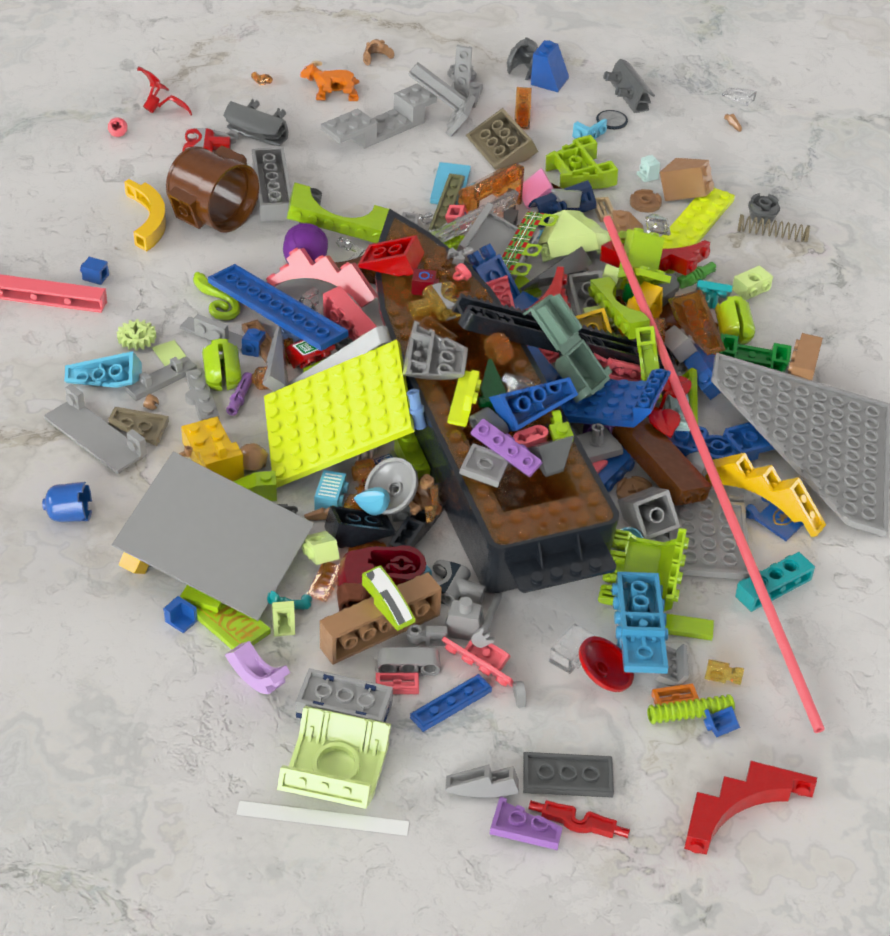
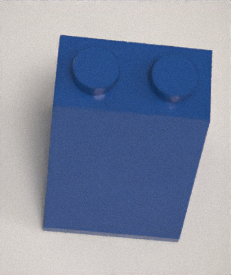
(548, 67)

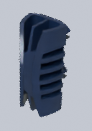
(548, 204)

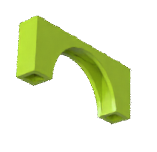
(306, 210)

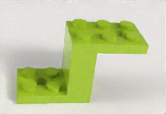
(644, 254)

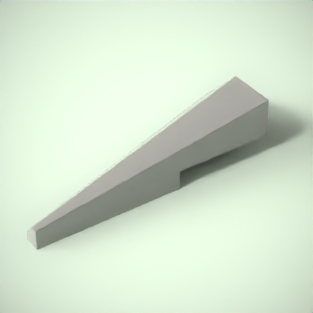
(276, 372)

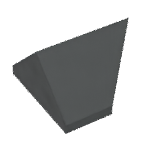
(552, 454)

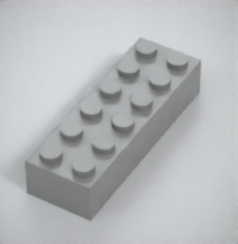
(273, 183)

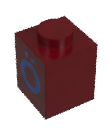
(422, 279)

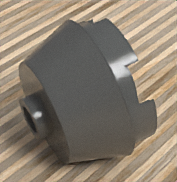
(763, 207)

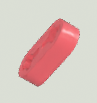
(532, 435)

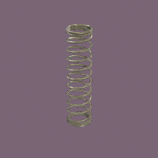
(805, 236)

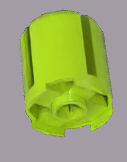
(735, 319)
(214, 361)

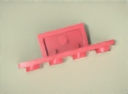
(488, 658)

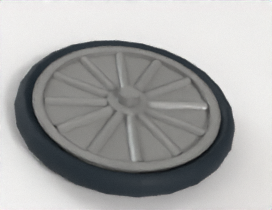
(614, 118)

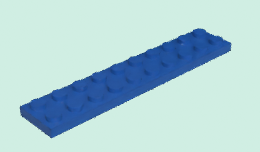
(278, 307)

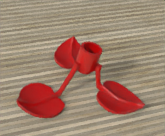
(152, 101)
(668, 420)

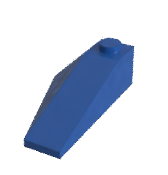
(704, 365)

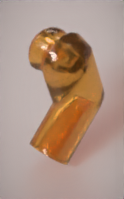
(261, 79)

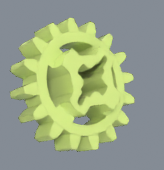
(136, 334)

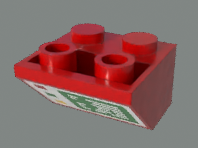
(303, 354)

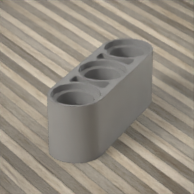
(409, 660)

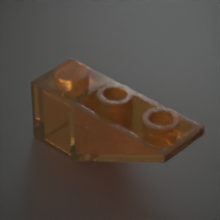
(523, 107)

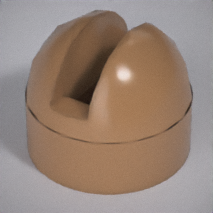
(150, 402)

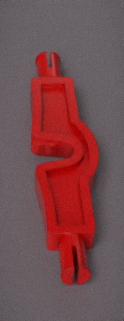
(590, 823)

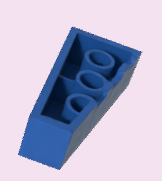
(530, 403)

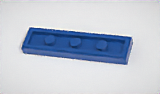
(450, 702)

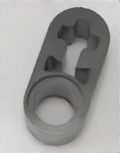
(489, 416)

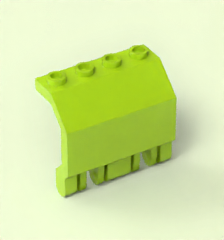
(647, 557)

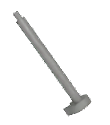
(481, 637)

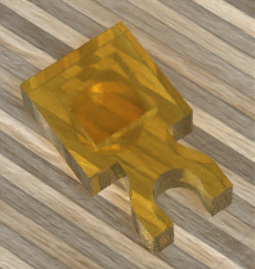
(720, 672)

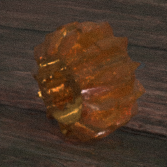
(498, 348)

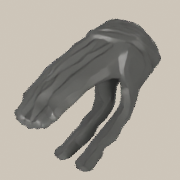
(522, 54)

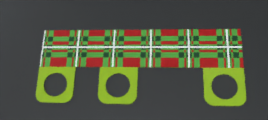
(519, 243)

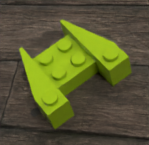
(577, 165)

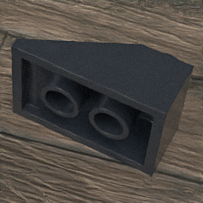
(356, 526)

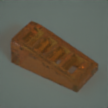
(430, 323)
(324, 568)

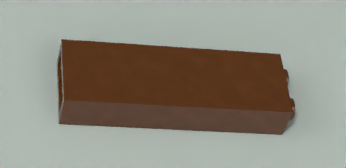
(663, 462)

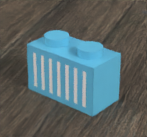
(331, 490)

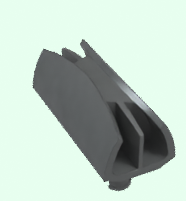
(629, 86)
(257, 124)

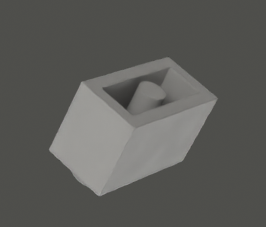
(679, 343)

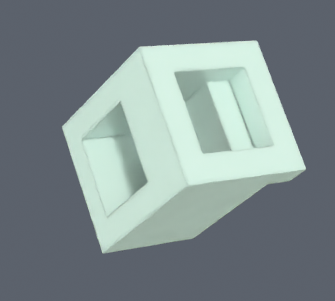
(649, 168)

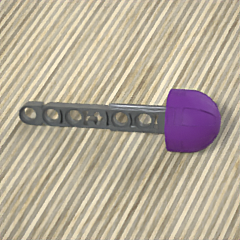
(307, 236)

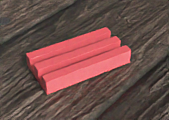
(401, 682)

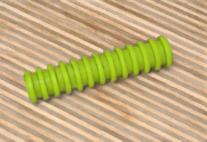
(688, 709)

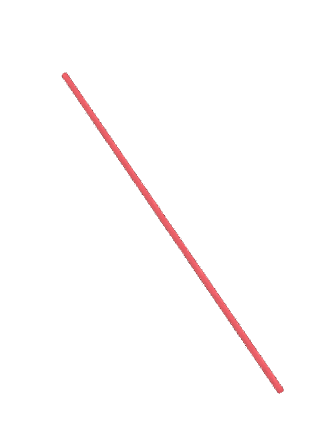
(732, 520)

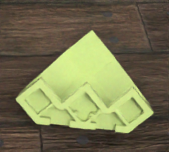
(571, 233)

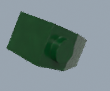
(490, 386)

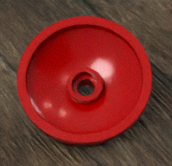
(604, 664)

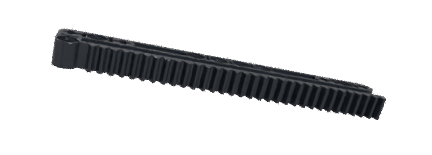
(491, 318)

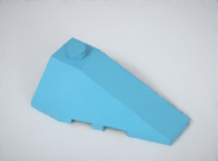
(106, 371)

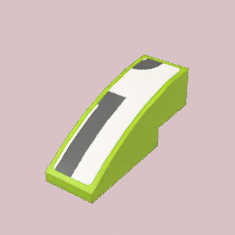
(387, 598)

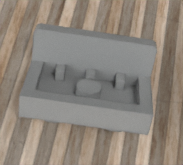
(677, 667)

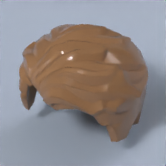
(254, 456)

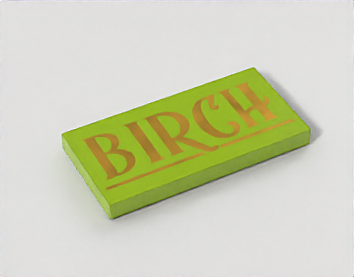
(232, 626)

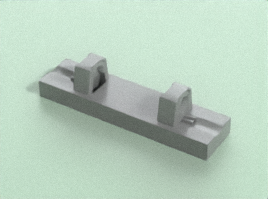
(161, 378)

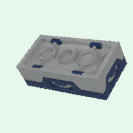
(344, 696)

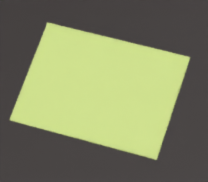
(168, 351)

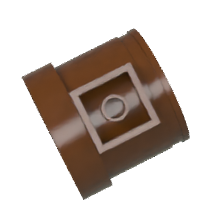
(212, 188)

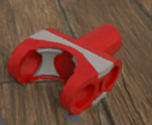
(206, 139)

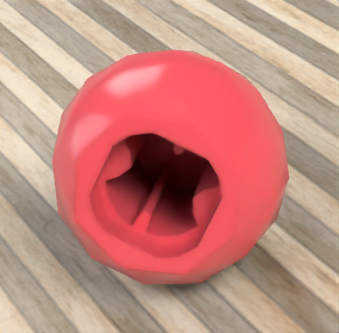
(117, 127)

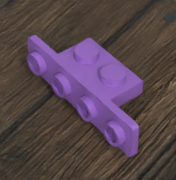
(506, 447)

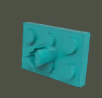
(713, 291)

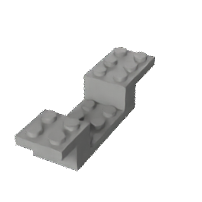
(367, 131)

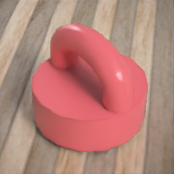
(463, 271)

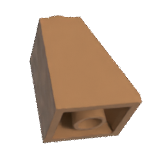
(686, 179)

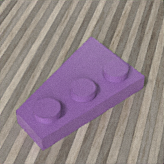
(521, 826)

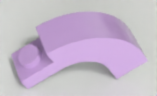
(254, 670)

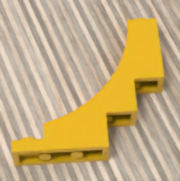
(787, 494)

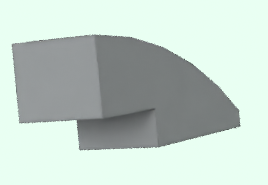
(483, 782)

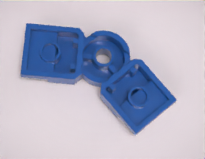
(735, 440)

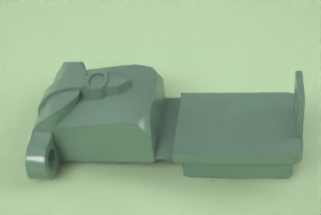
(576, 358)

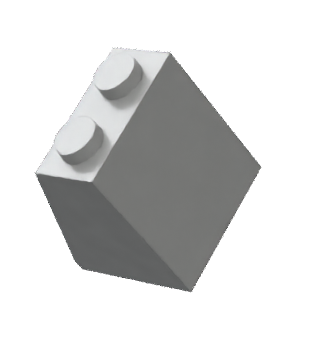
(650, 512)

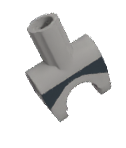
(456, 583)

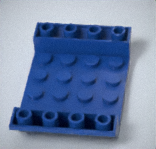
(618, 402)

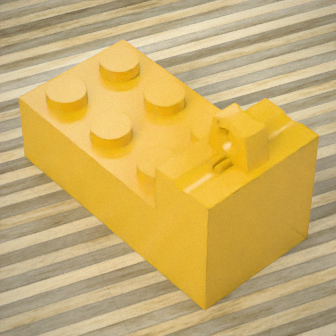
(213, 448)

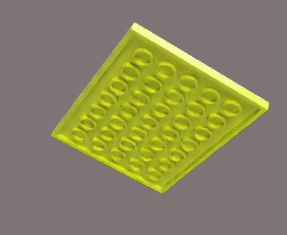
(338, 413)

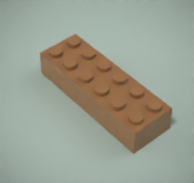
(365, 626)

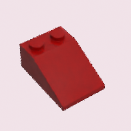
(394, 256)

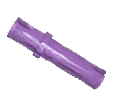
(238, 398)

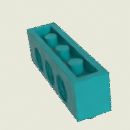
(778, 580)

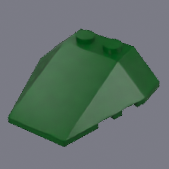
(774, 358)

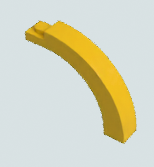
(154, 227)

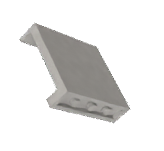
(493, 230)

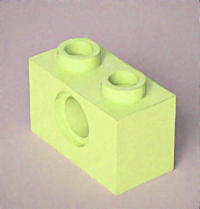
(752, 282)
(320, 547)

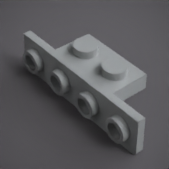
(211, 330)

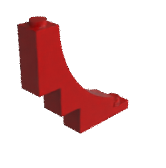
(762, 785)

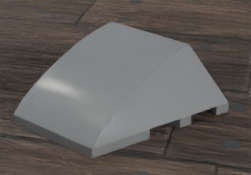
(433, 356)

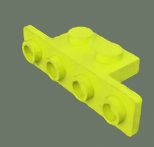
(464, 398)

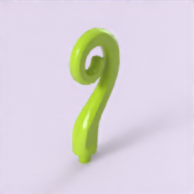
(202, 284)

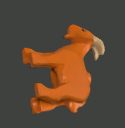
(331, 80)

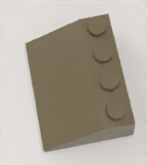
(502, 140)

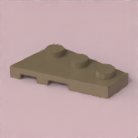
(147, 424)

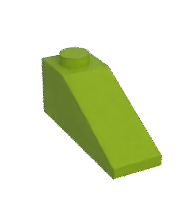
(261, 483)

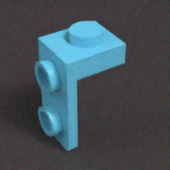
(596, 130)

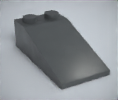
(573, 263)

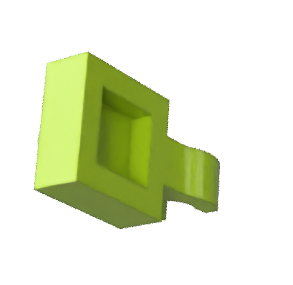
(558, 428)

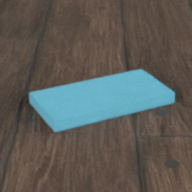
(442, 175)

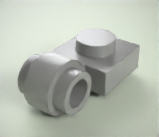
(432, 636)

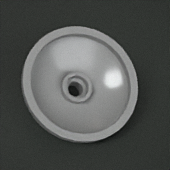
(394, 475)

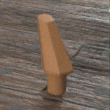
(732, 120)
(320, 514)

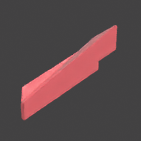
(620, 369)

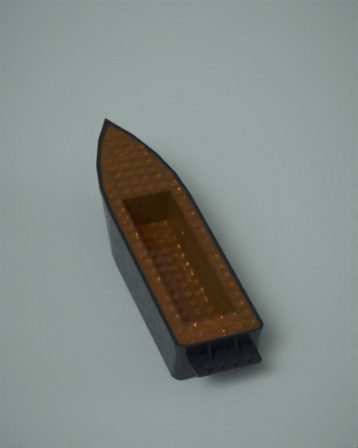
(529, 528)

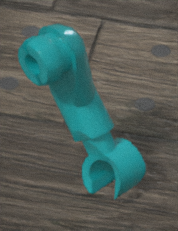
(303, 604)

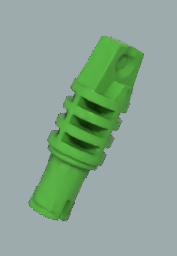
(698, 274)

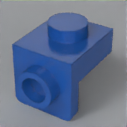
(251, 342)
(722, 721)

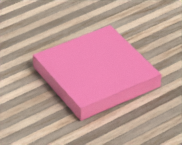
(535, 187)

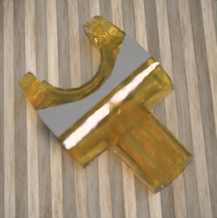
(436, 301)

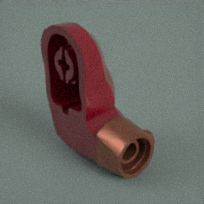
(399, 562)

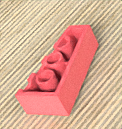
(345, 312)

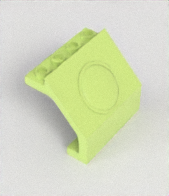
(336, 757)

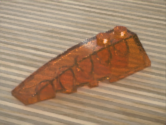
(696, 319)

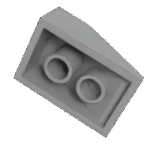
(577, 290)

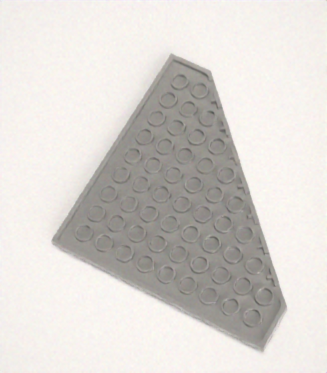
(823, 432)

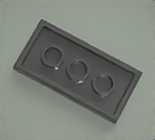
(568, 774)

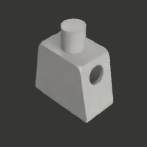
(464, 619)

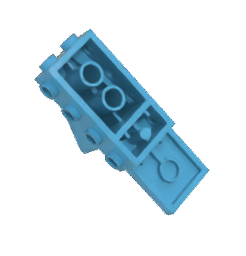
(640, 622)

